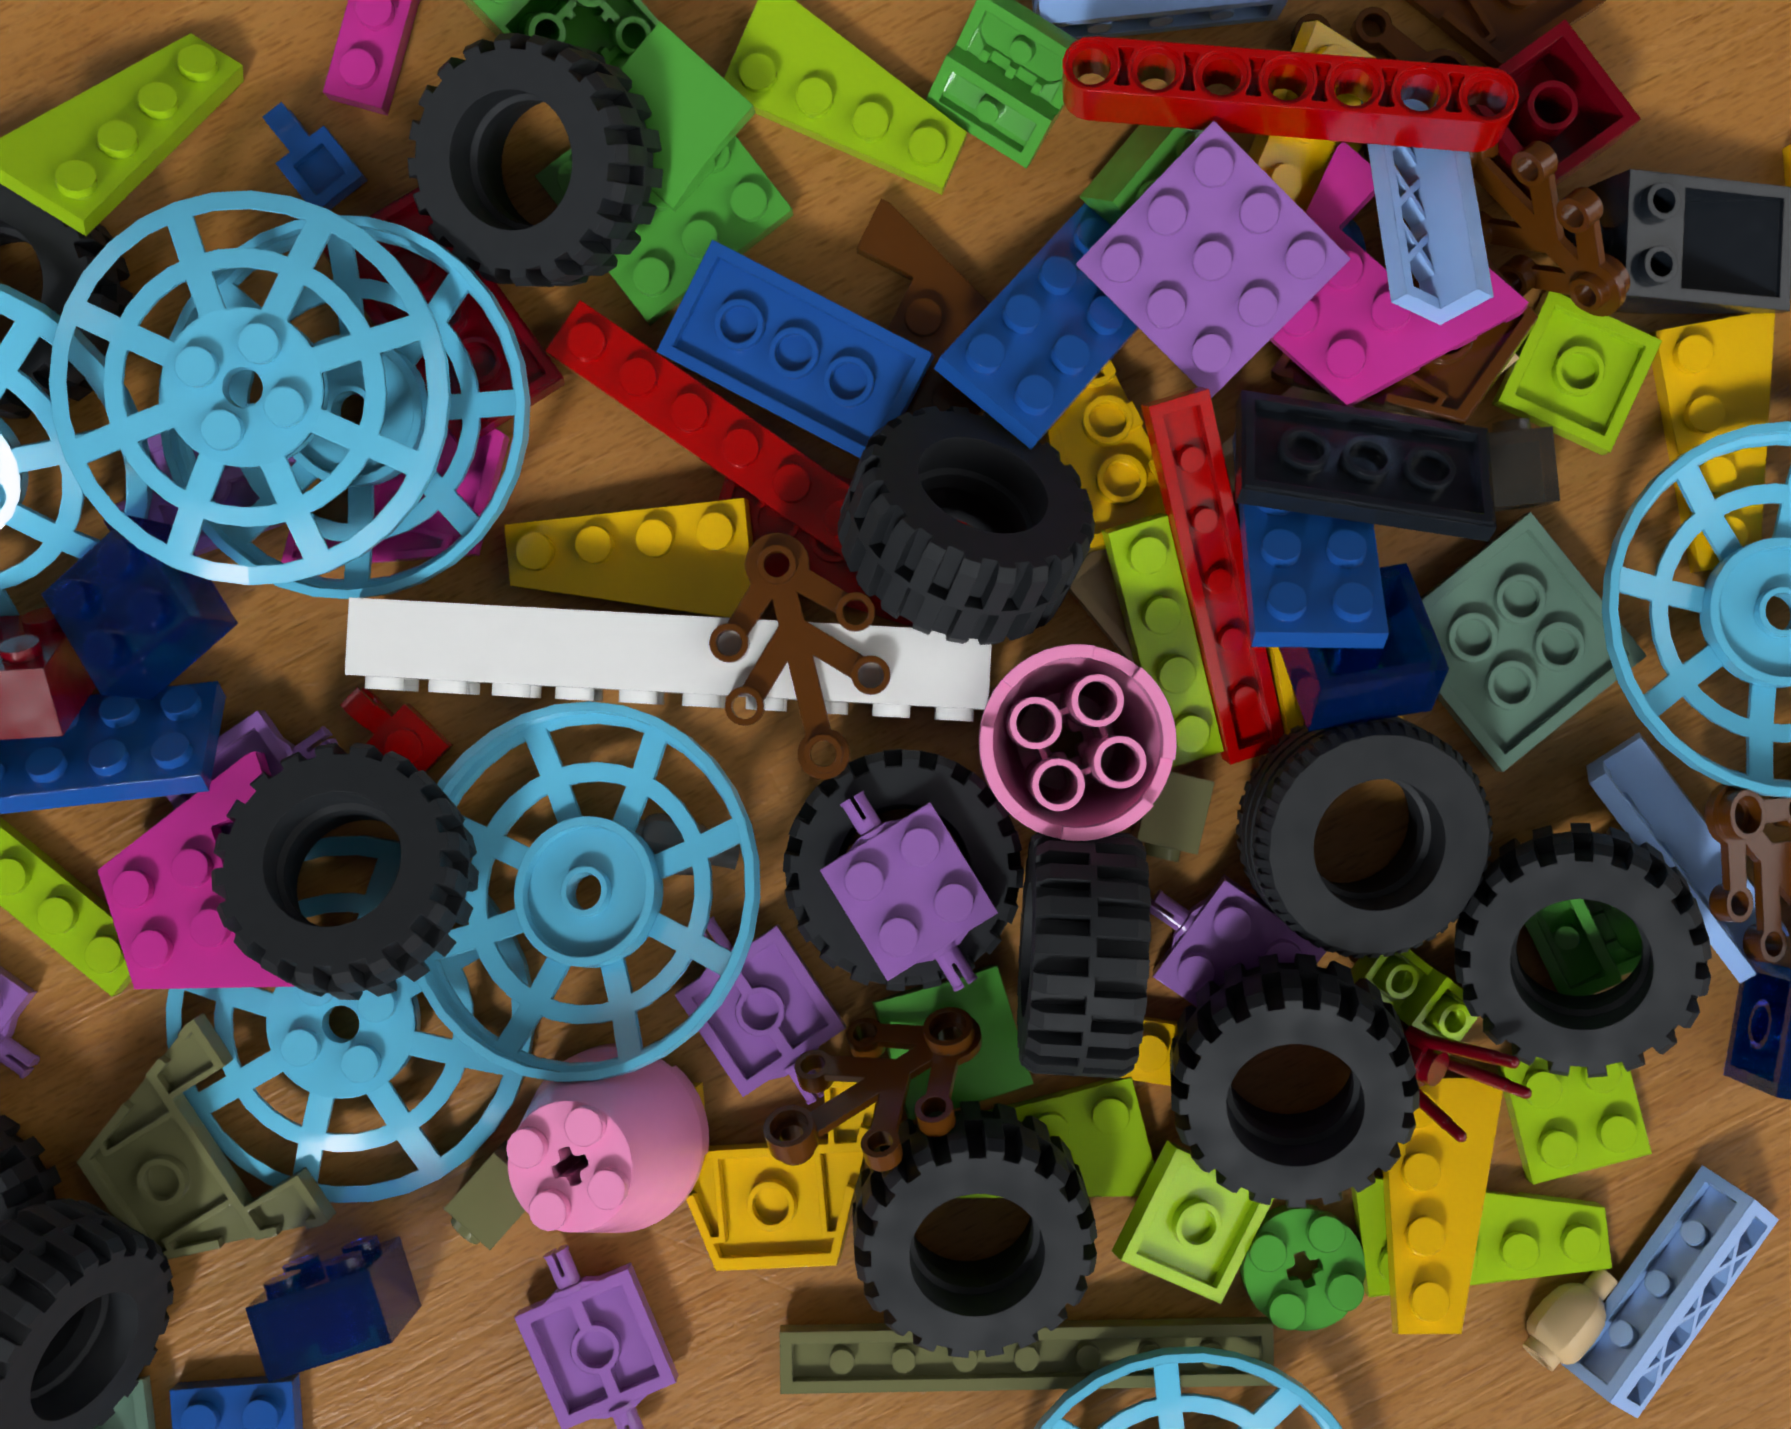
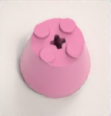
(1116, 766)
(639, 1142)

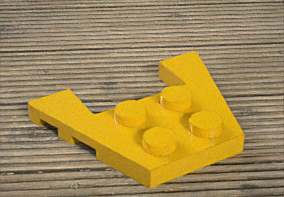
(779, 1214)

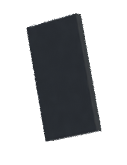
(1364, 466)

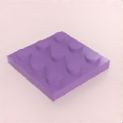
(1212, 260)

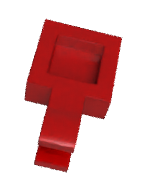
(401, 732)

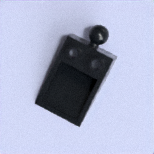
(1697, 242)

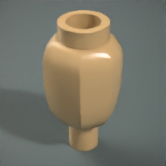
(1569, 1320)

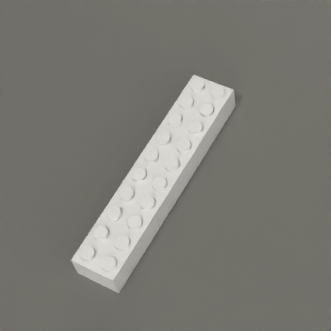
(642, 658)

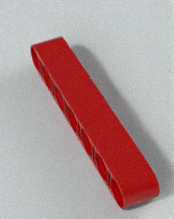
(1313, 77)

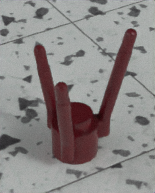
(1432, 1062)

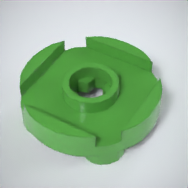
(1334, 1284)

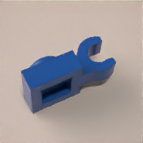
(315, 163)

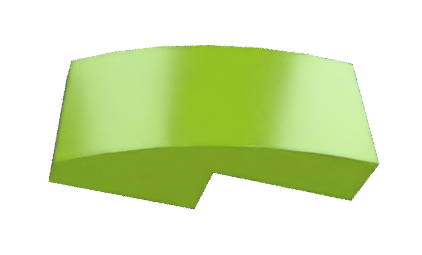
(1418, 993)

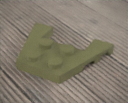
(169, 1175)

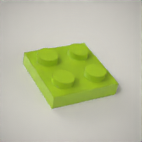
(1577, 373)
(1574, 1120)
(1189, 1226)

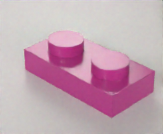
(370, 53)

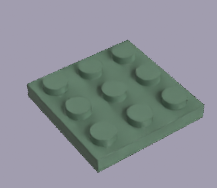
(1520, 642)

